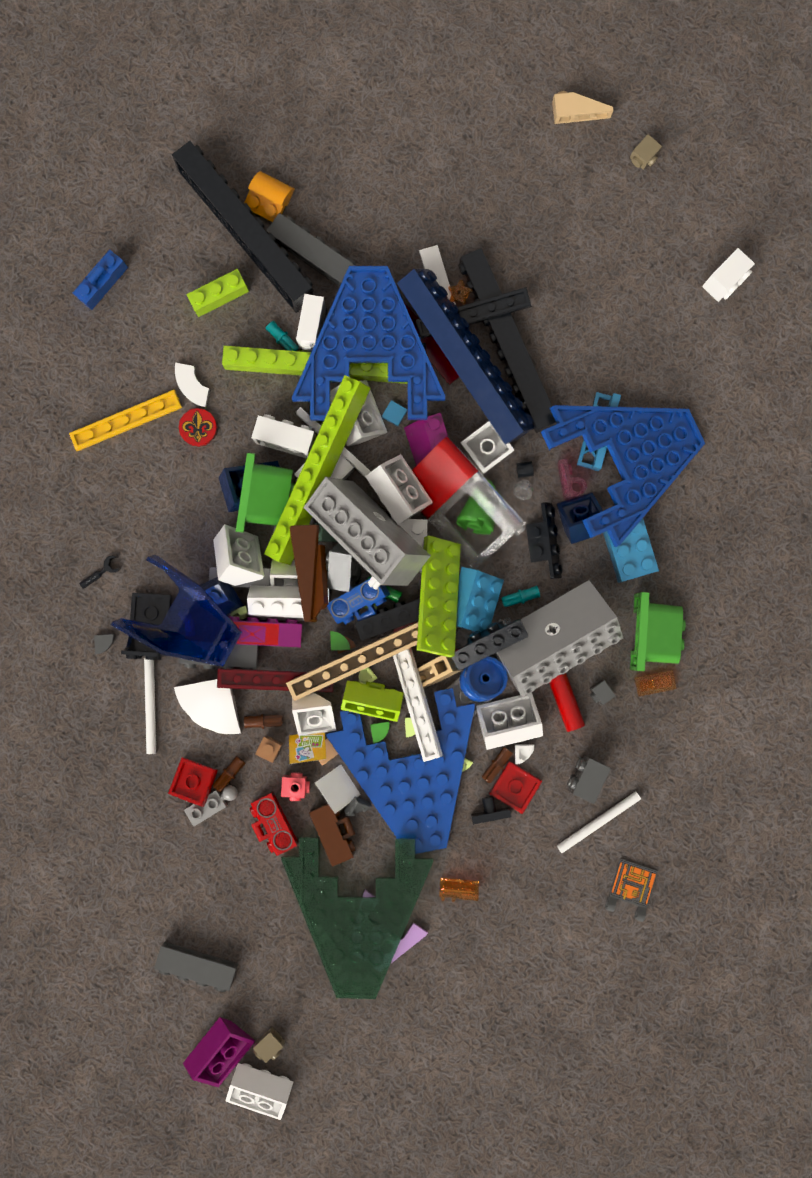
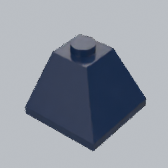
(572, 514)
(223, 595)

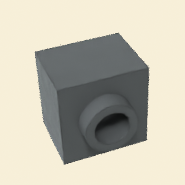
(601, 692)

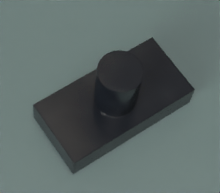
(490, 812)

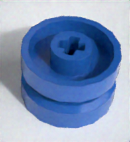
(493, 674)

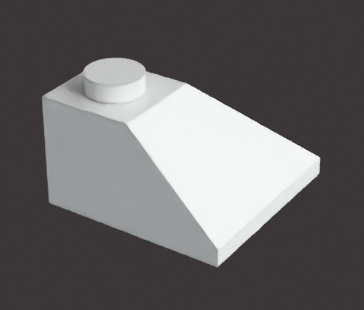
(313, 715)

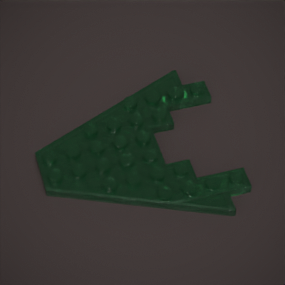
(356, 933)

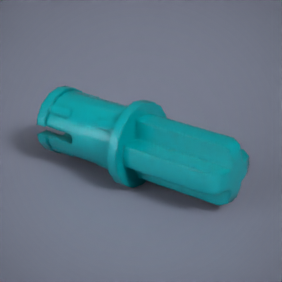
(281, 337)
(521, 596)

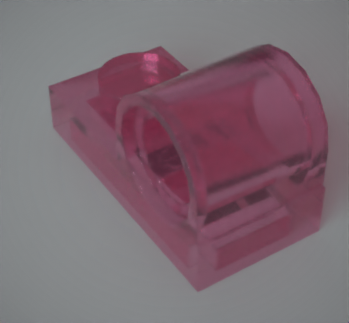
(565, 471)

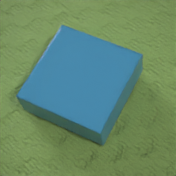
(394, 413)

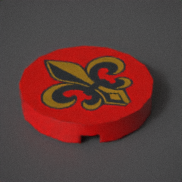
(198, 427)

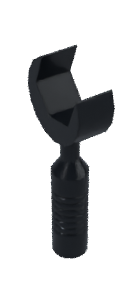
(96, 575)

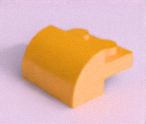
(268, 196)

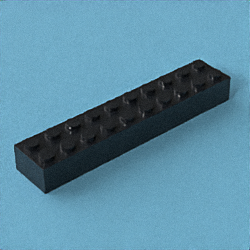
(242, 225)

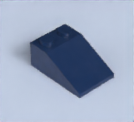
(231, 484)

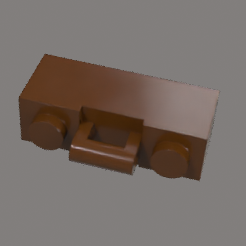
(333, 840)

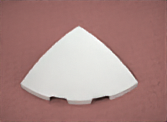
(210, 706)

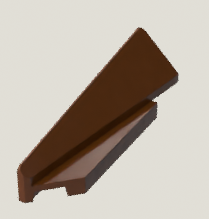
(310, 569)

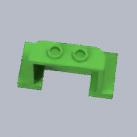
(263, 493)
(657, 633)

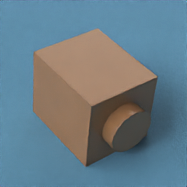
(269, 749)

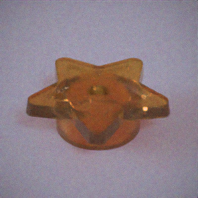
(462, 296)

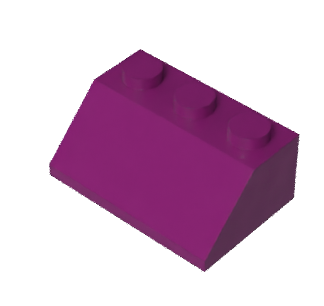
(425, 435)
(218, 1053)

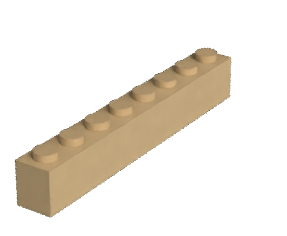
(353, 662)

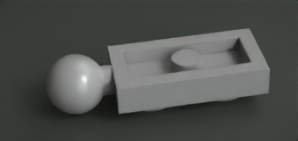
(214, 803)

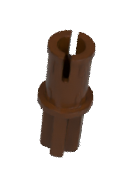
(263, 721)
(496, 765)
(228, 773)

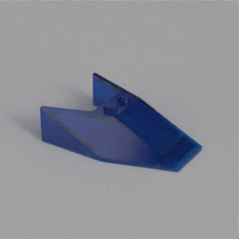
(192, 627)

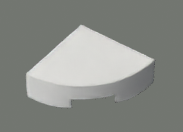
(523, 752)

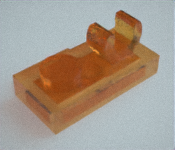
(655, 683)
(458, 889)

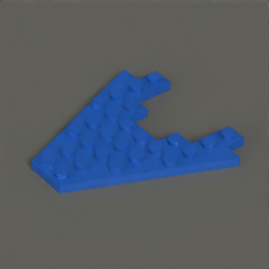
(368, 326)
(646, 447)
(409, 793)

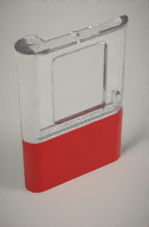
(446, 479)

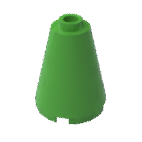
(475, 517)

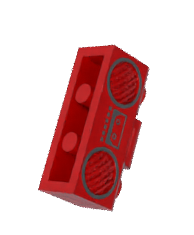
(278, 829)

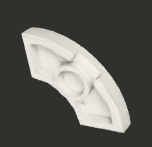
(190, 386)

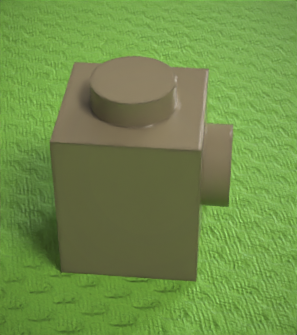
(645, 152)
(268, 1045)

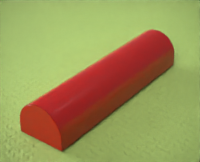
(566, 703)

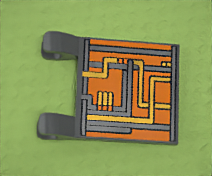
(633, 885)

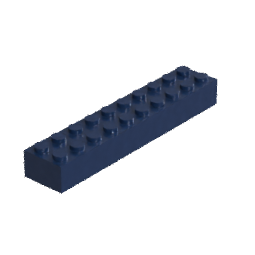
(466, 355)

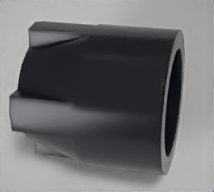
(524, 469)

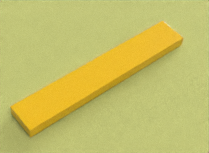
(125, 420)

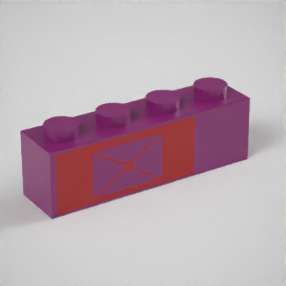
(268, 633)

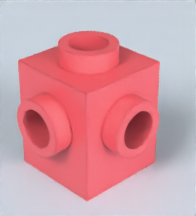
(288, 789)

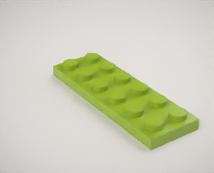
(439, 597)

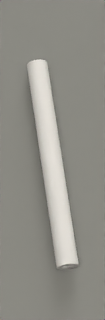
(150, 707)
(598, 822)

